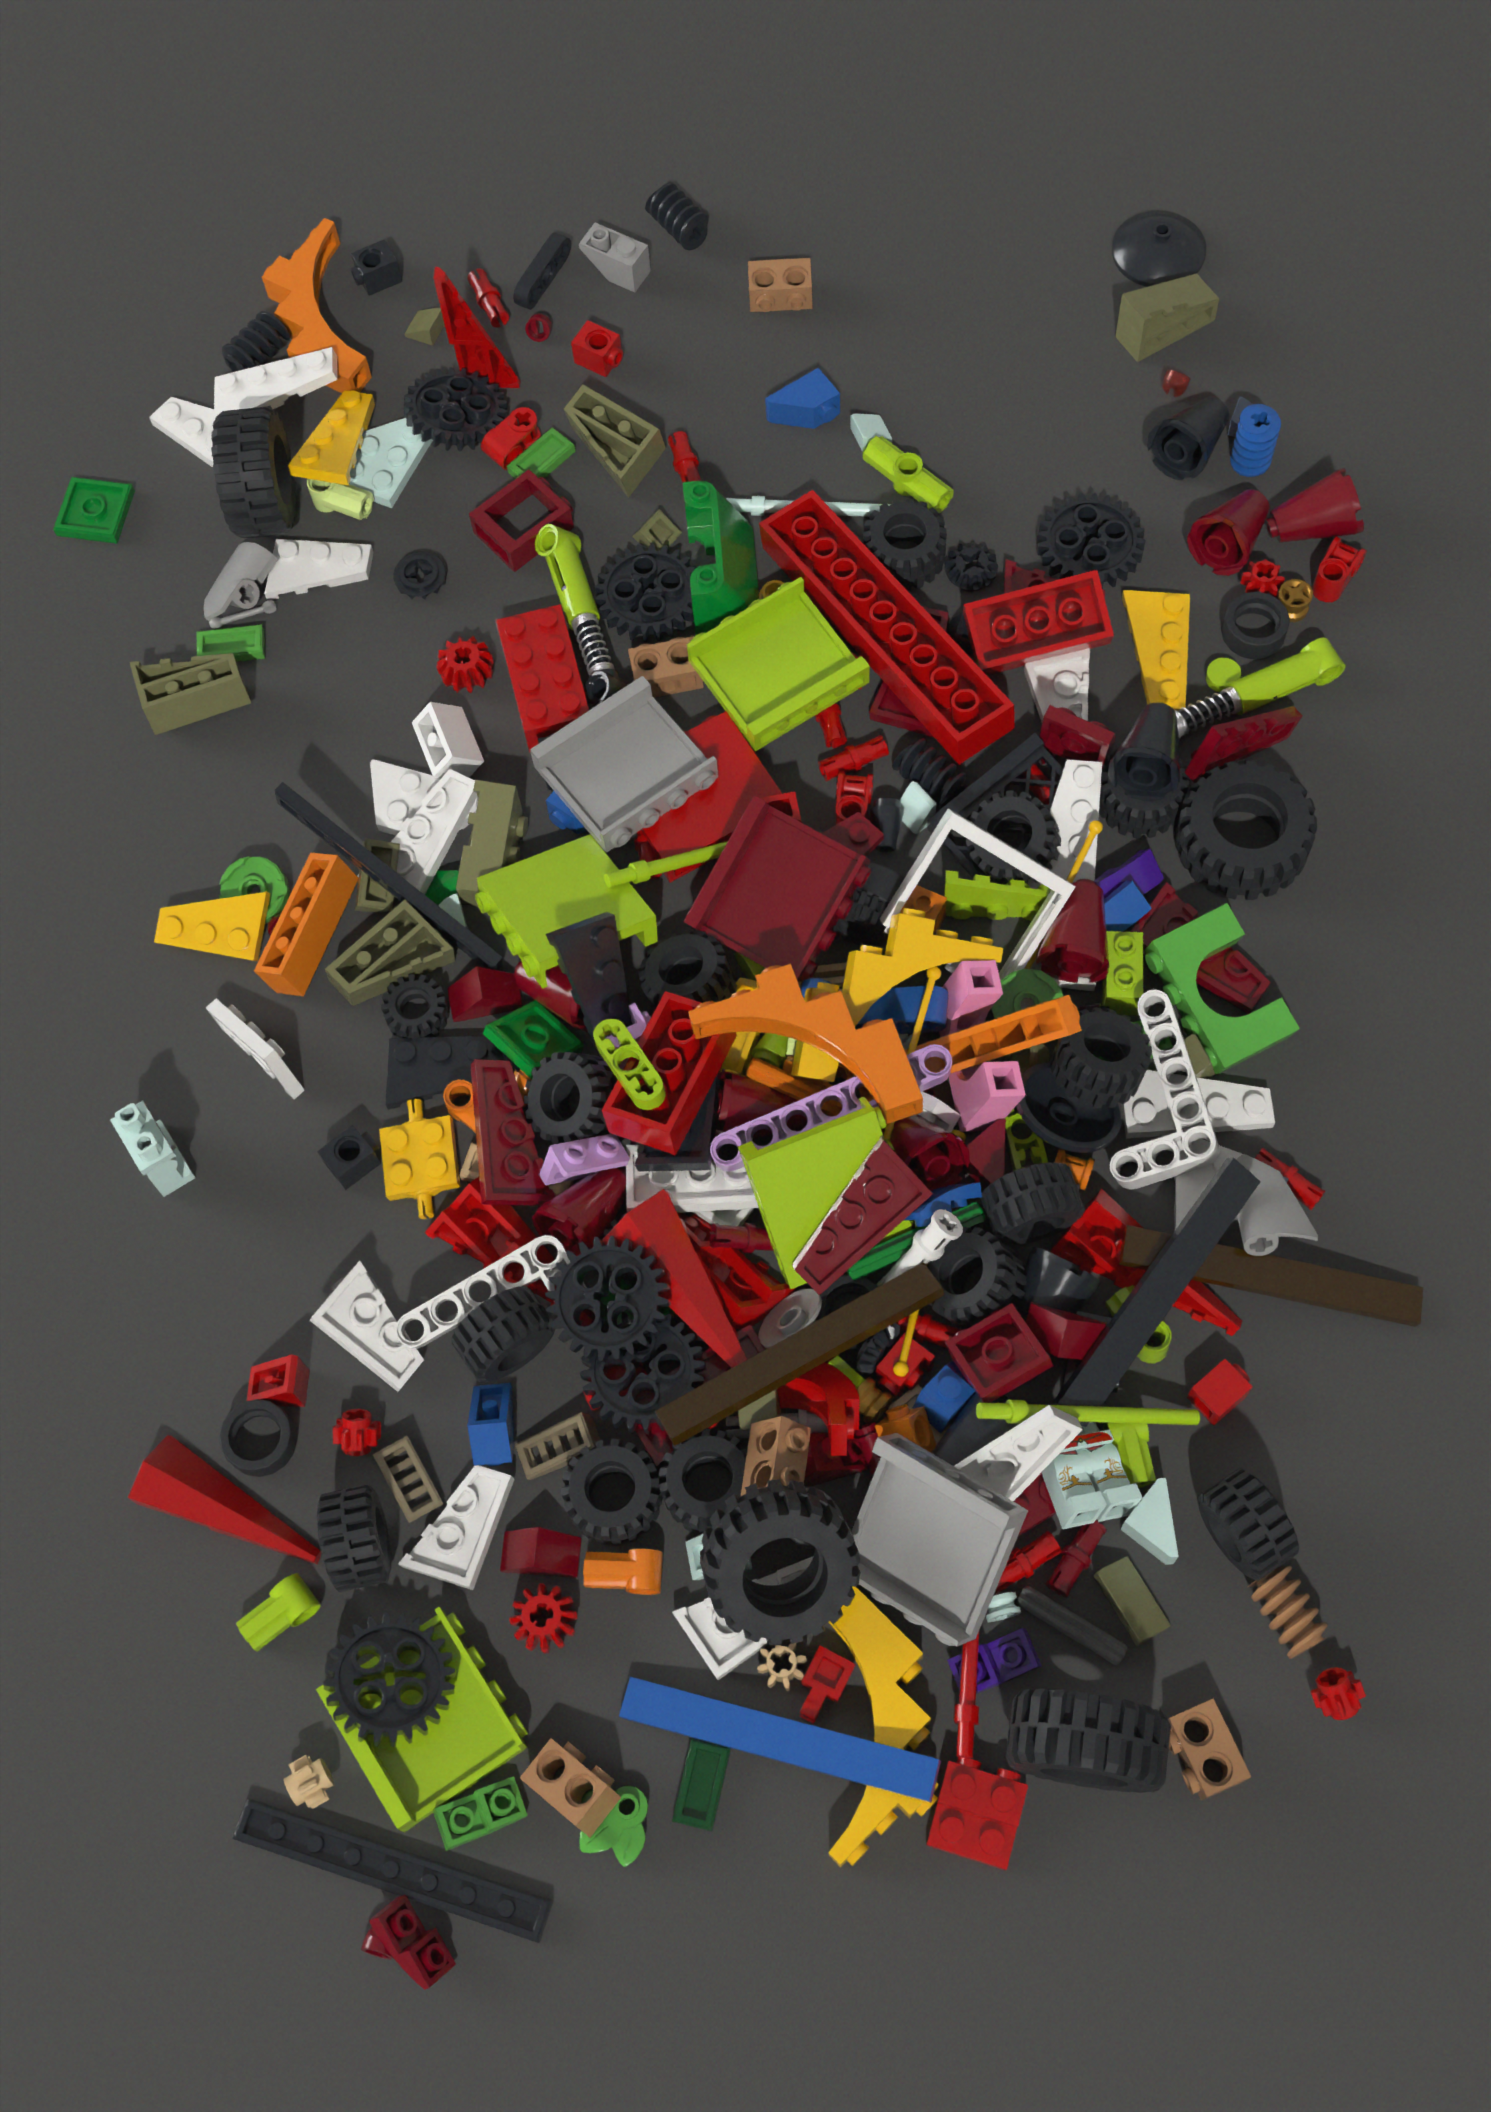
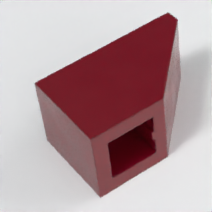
(823, 1467)

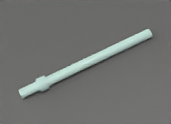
(759, 506)

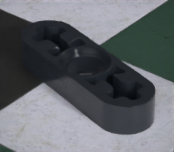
(542, 271)

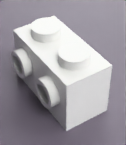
(447, 740)

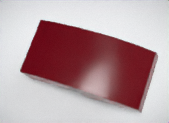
(417, 1951)

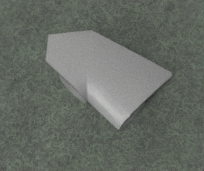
(239, 580)
(1270, 1211)

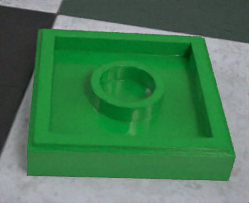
(94, 510)
(530, 1036)

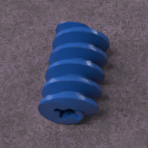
(1255, 440)

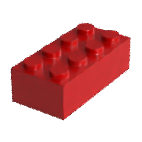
(1038, 622)
(542, 671)
(687, 1073)

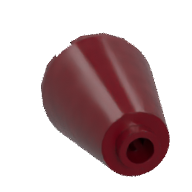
(1318, 511)
(1229, 533)
(1078, 937)
(555, 996)
(747, 1100)
(929, 1151)
(583, 1209)

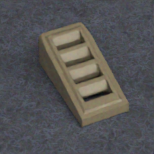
(567, 1427)
(390, 1452)

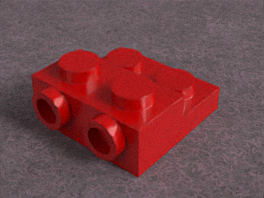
(978, 1813)

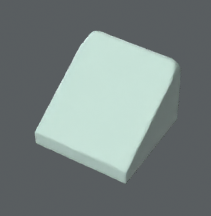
(866, 427)
(917, 807)

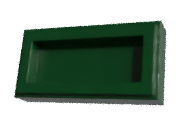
(701, 1785)

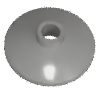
(790, 1316)

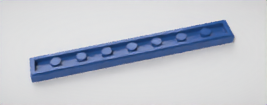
(781, 1739)

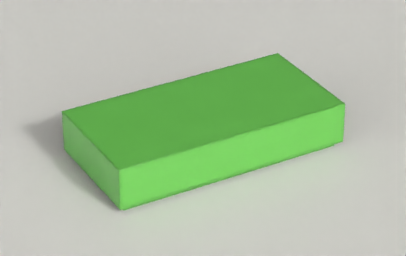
(543, 455)
(244, 642)

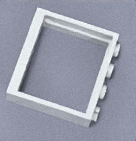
(1043, 919)

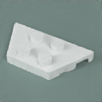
(399, 794)

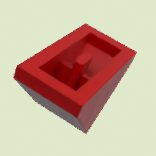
(280, 1381)

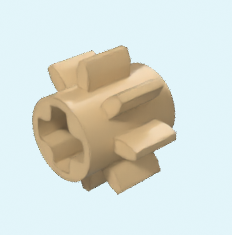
(784, 1676)
(309, 1781)

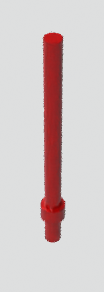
(966, 1711)

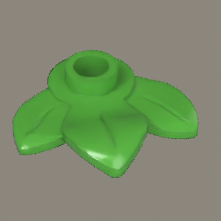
(618, 1830)

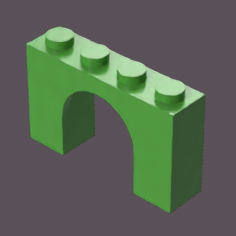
(1222, 1037)

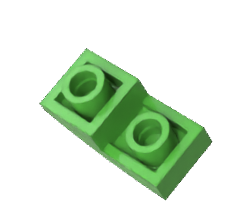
(480, 1813)

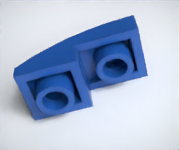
(1124, 907)
(945, 1199)

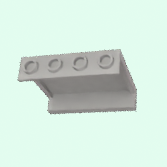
(623, 765)
(933, 1540)

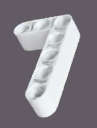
(1177, 1097)
(494, 1276)

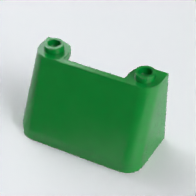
(732, 582)

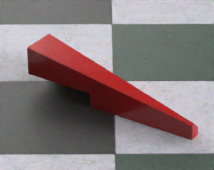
(471, 342)
(489, 1235)
(1096, 1245)
(743, 1287)
(692, 1292)
(191, 1489)

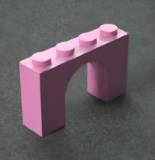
(990, 1088)

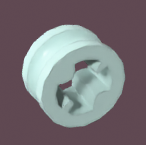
(1002, 1607)

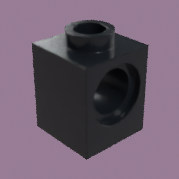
(375, 268)
(350, 1171)

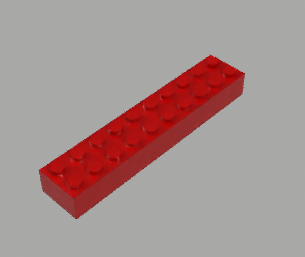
(888, 627)

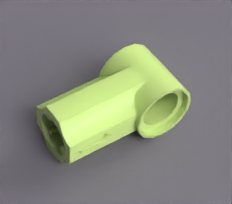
(341, 498)

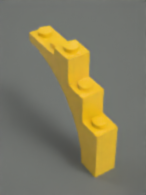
(870, 975)
(884, 1660)

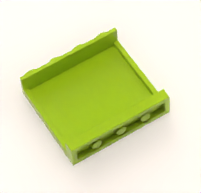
(776, 664)
(557, 892)
(804, 1177)
(456, 1753)

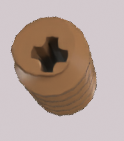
(1288, 1611)

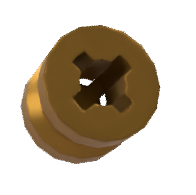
(1296, 591)
(872, 1400)

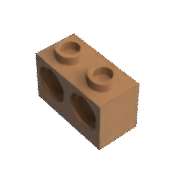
(780, 285)
(667, 675)
(776, 1452)
(1216, 1746)
(567, 1790)

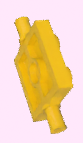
(419, 1158)

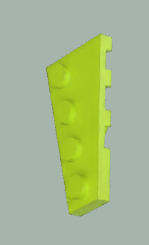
(991, 900)

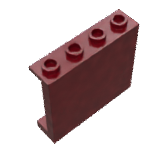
(778, 890)

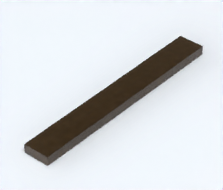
(1287, 1279)
(798, 1353)

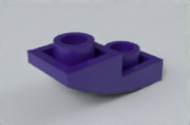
(1140, 869)
(1000, 1660)

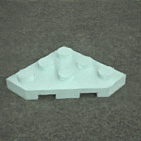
(387, 460)

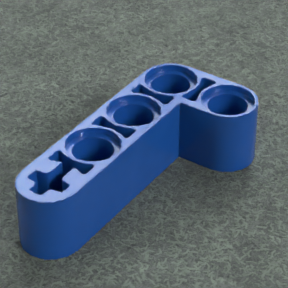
(903, 1007)

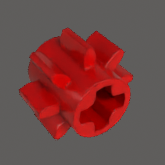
(1262, 578)
(356, 1432)
(1338, 1693)

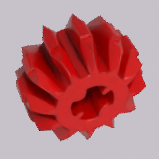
(465, 664)
(554, 1626)

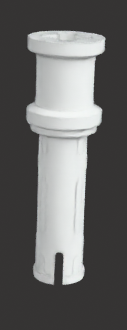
(927, 1243)

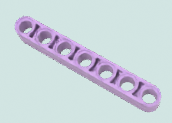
(811, 1107)

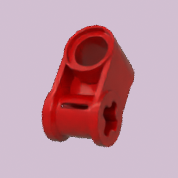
(510, 440)
(1336, 570)
(853, 795)

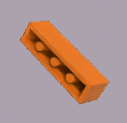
(306, 924)

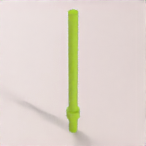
(642, 870)
(1018, 1411)

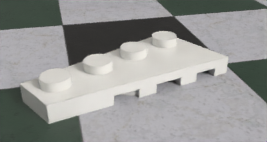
(1073, 809)
(1228, 1104)

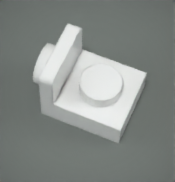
(938, 1112)

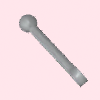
(267, 607)

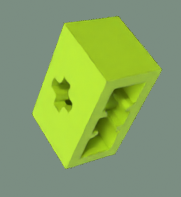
(1125, 977)

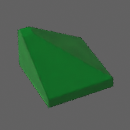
(442, 886)

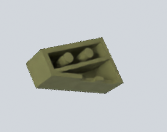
(1164, 314)
(615, 437)
(190, 690)
(493, 838)
(389, 950)

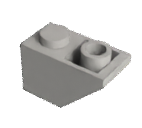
(617, 256)

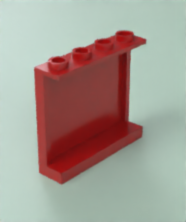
(712, 813)

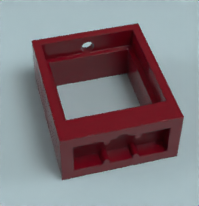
(520, 551)

